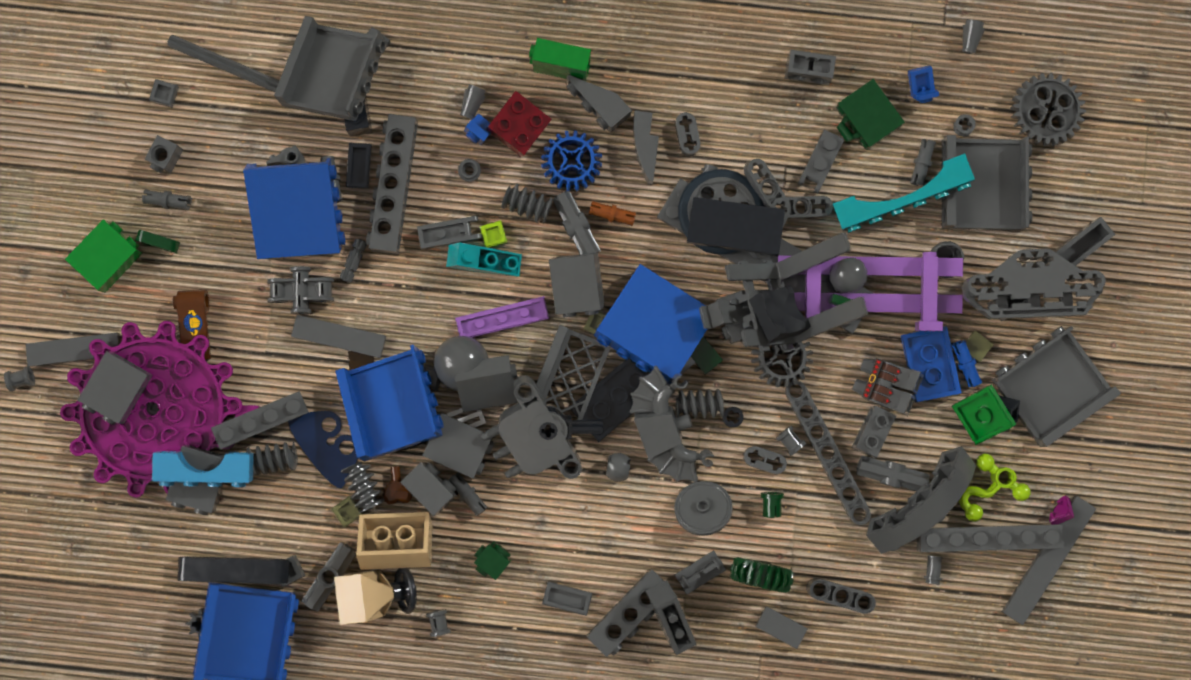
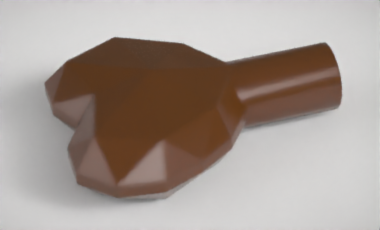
(395, 490)

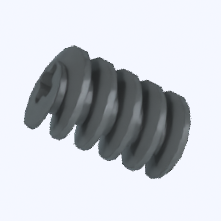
(526, 203)
(700, 403)
(274, 459)
(362, 486)

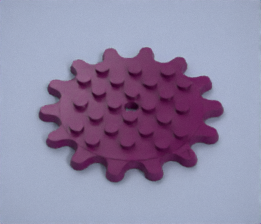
(181, 386)

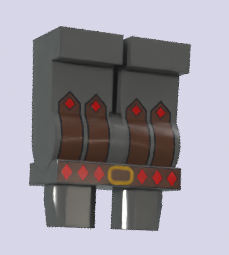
(881, 382)

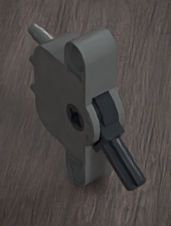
(528, 441)

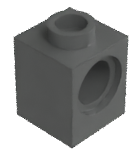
(163, 145)

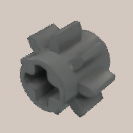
(194, 626)

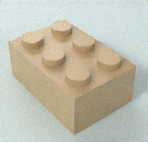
(394, 540)

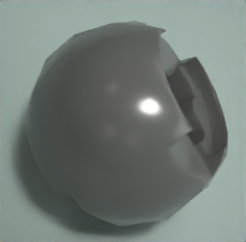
(618, 467)

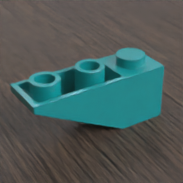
(483, 259)

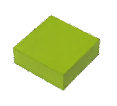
(493, 234)

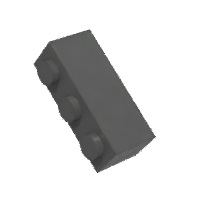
(671, 617)

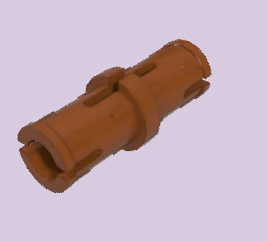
(612, 213)

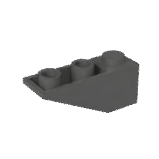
(605, 104)

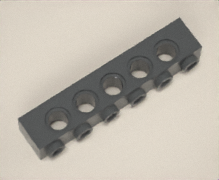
(394, 126)

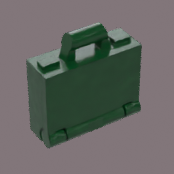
(868, 115)

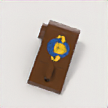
(192, 315)

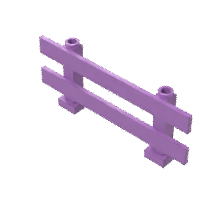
(926, 303)

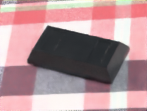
(358, 165)

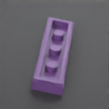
(503, 318)

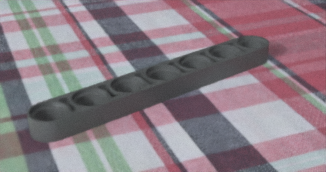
(828, 464)

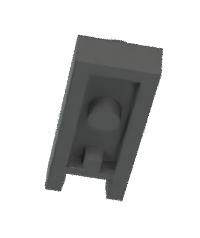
(821, 159)
(447, 233)

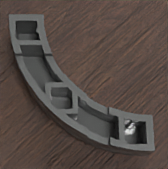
(926, 505)

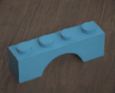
(173, 467)

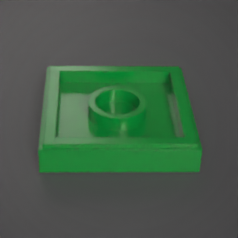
(983, 414)

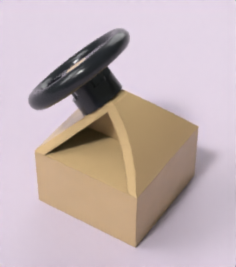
(369, 595)

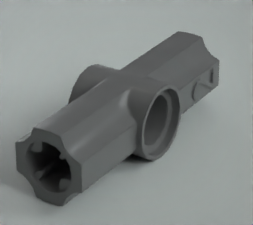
(575, 223)
(891, 473)
(321, 589)

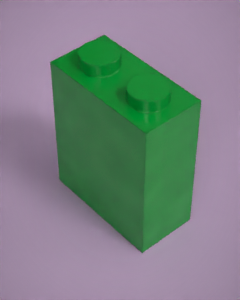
(560, 59)
(104, 255)

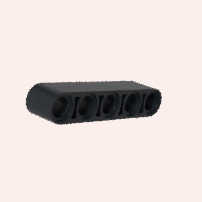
(233, 570)

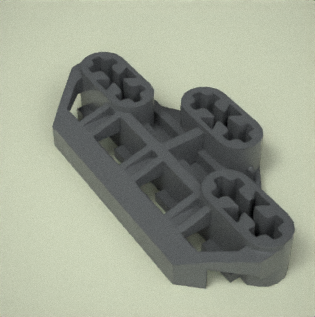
(1030, 282)

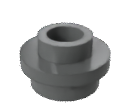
(466, 164)

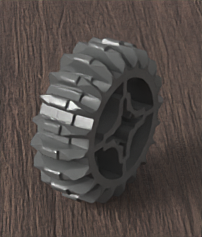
(787, 366)

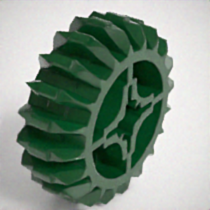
(761, 575)

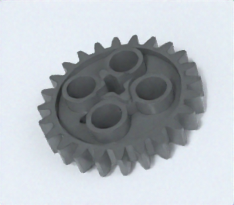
(1067, 117)

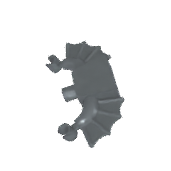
(662, 429)

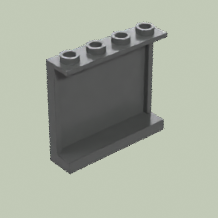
(329, 70)
(1000, 188)
(1054, 386)

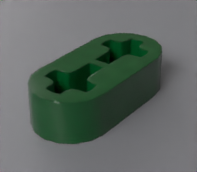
(157, 241)

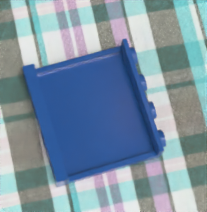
(294, 209)
(653, 324)
(389, 404)
(244, 633)

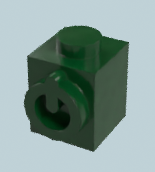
(492, 560)

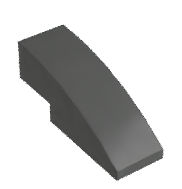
(645, 144)

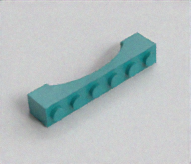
(955, 174)

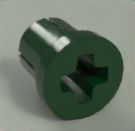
(772, 504)

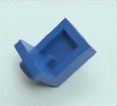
(922, 84)
(476, 129)

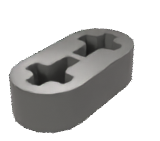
(682, 134)
(766, 454)

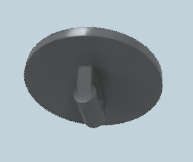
(703, 508)

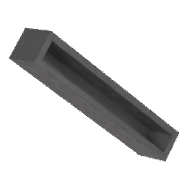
(1078, 247)
(991, 538)

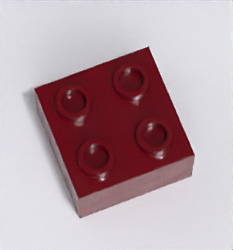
(518, 124)

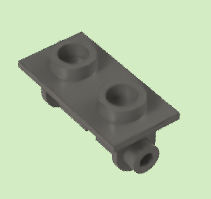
(700, 572)

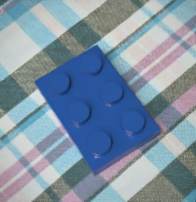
(933, 357)

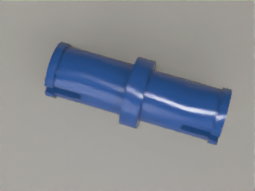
(966, 363)

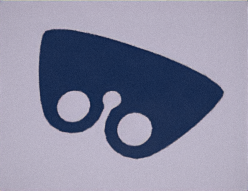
(313, 441)

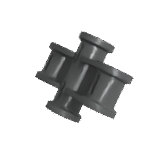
(300, 290)

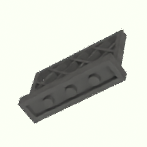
(553, 361)

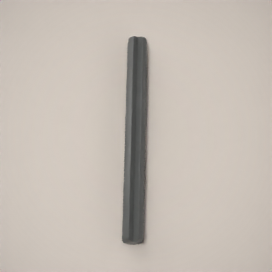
(222, 63)

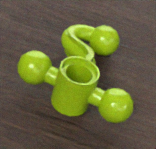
(985, 463)

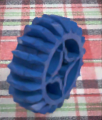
(578, 167)

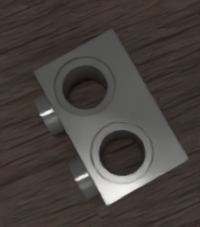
(810, 67)
(873, 431)

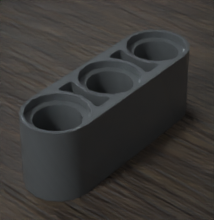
(849, 602)

